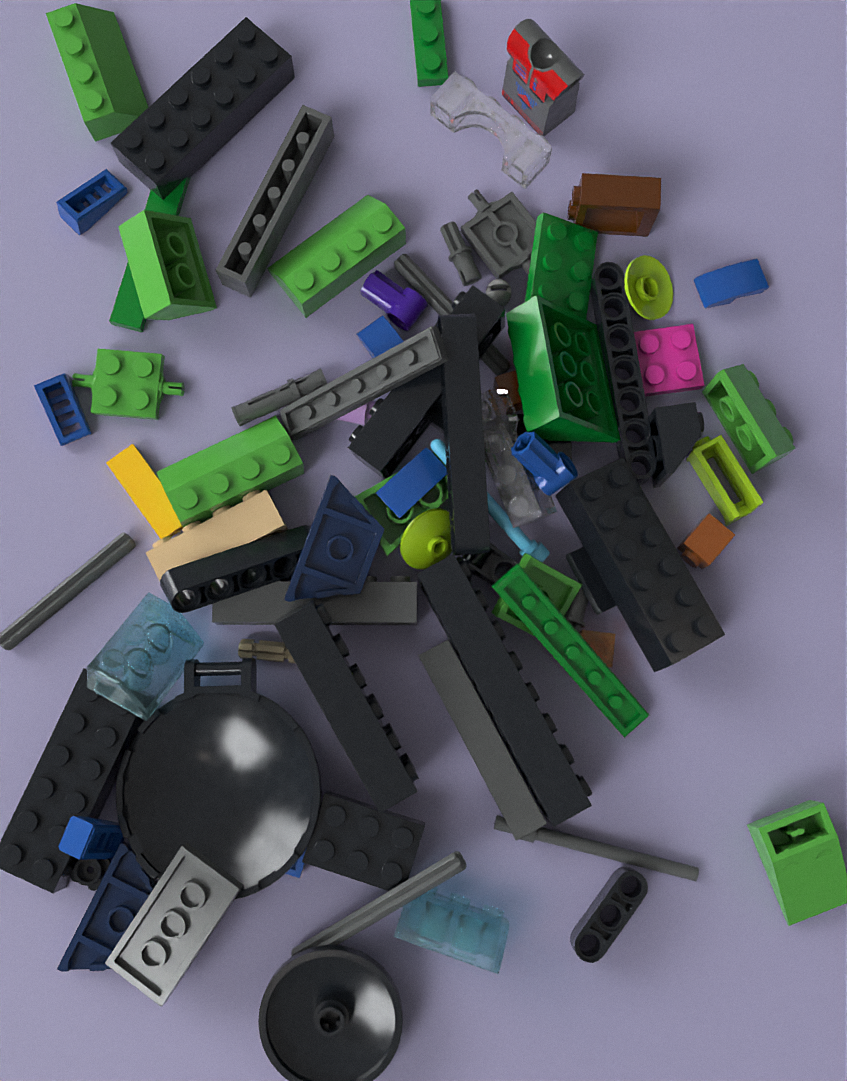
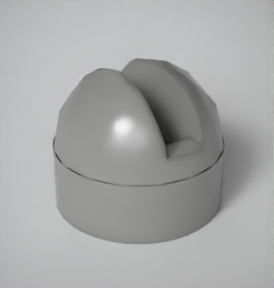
(499, 296)

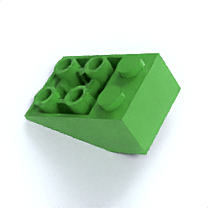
(802, 860)

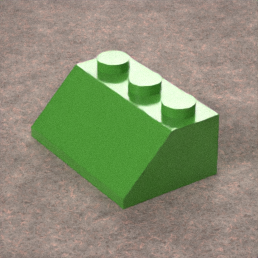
(166, 266)
(748, 417)

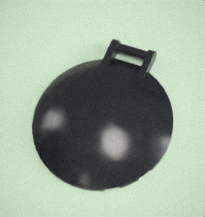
(221, 776)

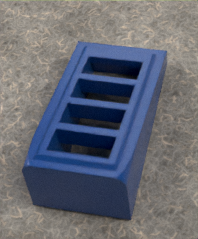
(88, 216)
(51, 385)
(91, 838)

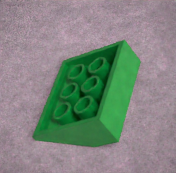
(561, 374)

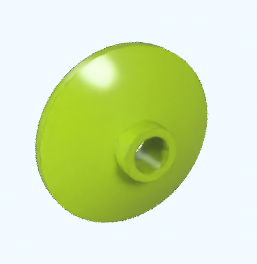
(648, 287)
(427, 539)

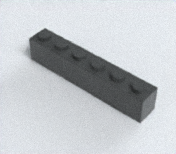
(276, 201)
(376, 604)

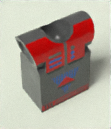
(539, 78)

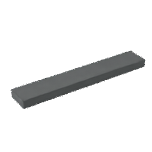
(365, 383)
(482, 740)

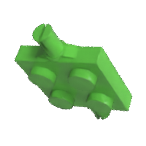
(128, 384)

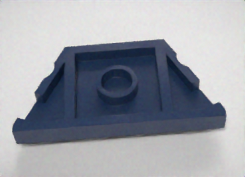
(336, 548)
(109, 912)

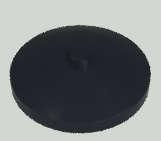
(330, 1016)

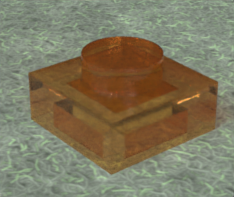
(602, 644)

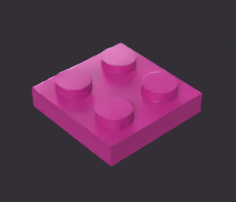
(669, 360)

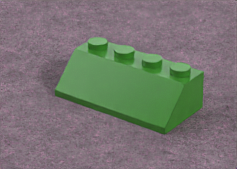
(98, 68)
(339, 254)
(230, 470)

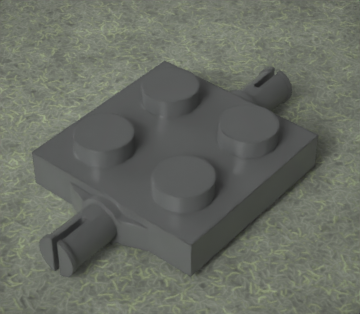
(501, 233)

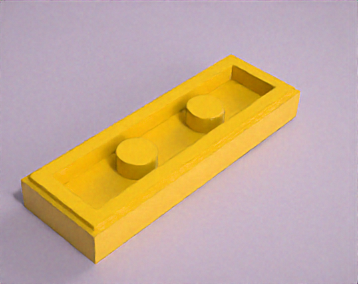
(145, 490)

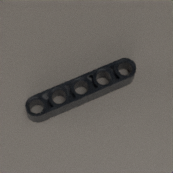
(234, 570)

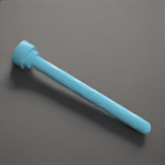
(526, 545)

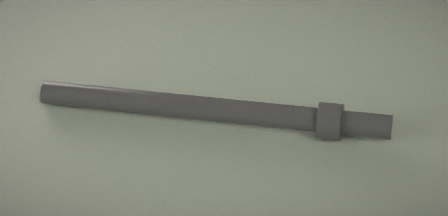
(605, 850)

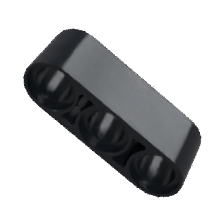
(608, 931)

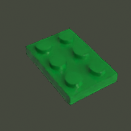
(562, 263)

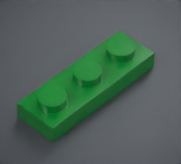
(429, 42)

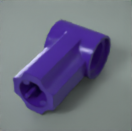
(400, 304)

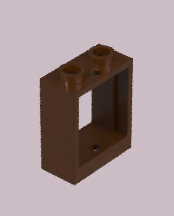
(616, 204)

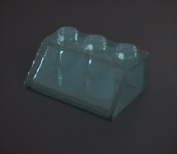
(144, 657)
(455, 929)

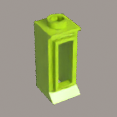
(733, 472)

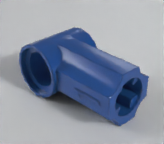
(548, 468)

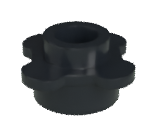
(92, 880)

